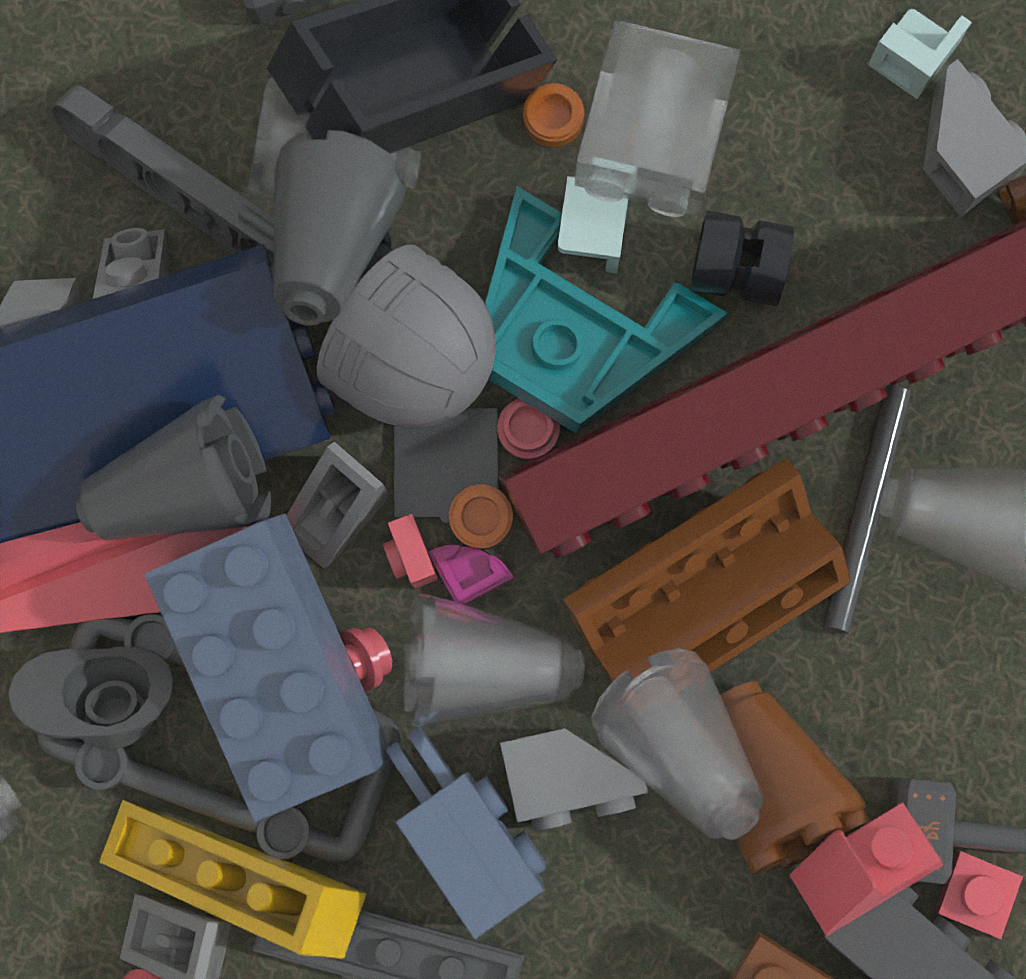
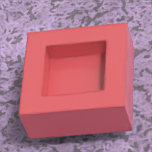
(408, 552)
(978, 894)

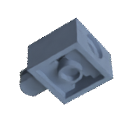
(466, 841)

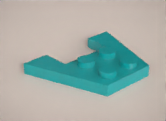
(563, 344)

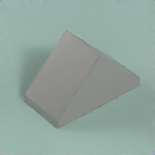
(334, 505)
(174, 939)

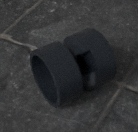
(719, 255)

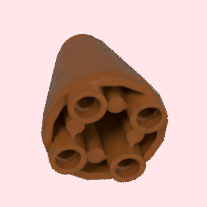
(799, 784)

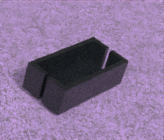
(408, 67)

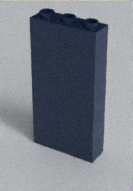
(132, 361)

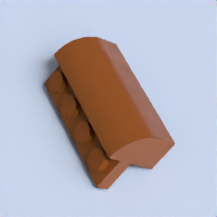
(713, 579)

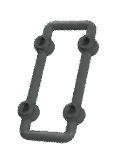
(279, 834)

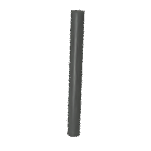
(867, 505)

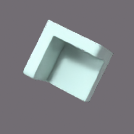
(916, 50)
(592, 226)

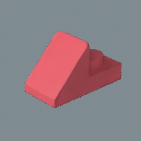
(865, 868)

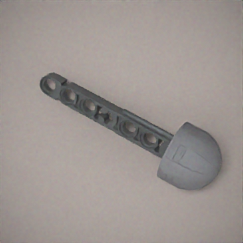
(412, 332)

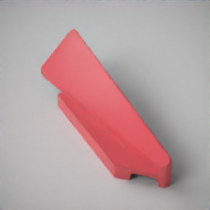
(82, 578)

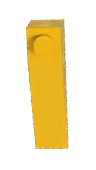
(235, 882)

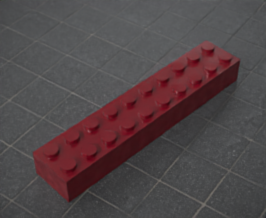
(772, 395)

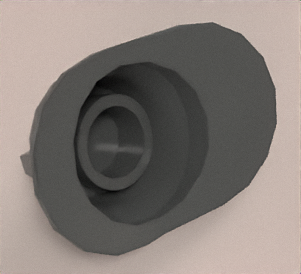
(92, 694)

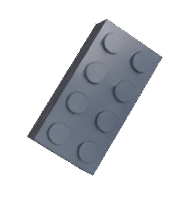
(269, 667)

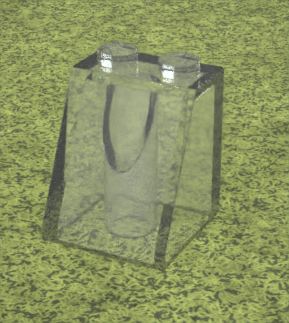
(655, 119)

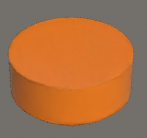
(553, 115)
(480, 516)

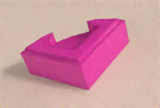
(469, 571)

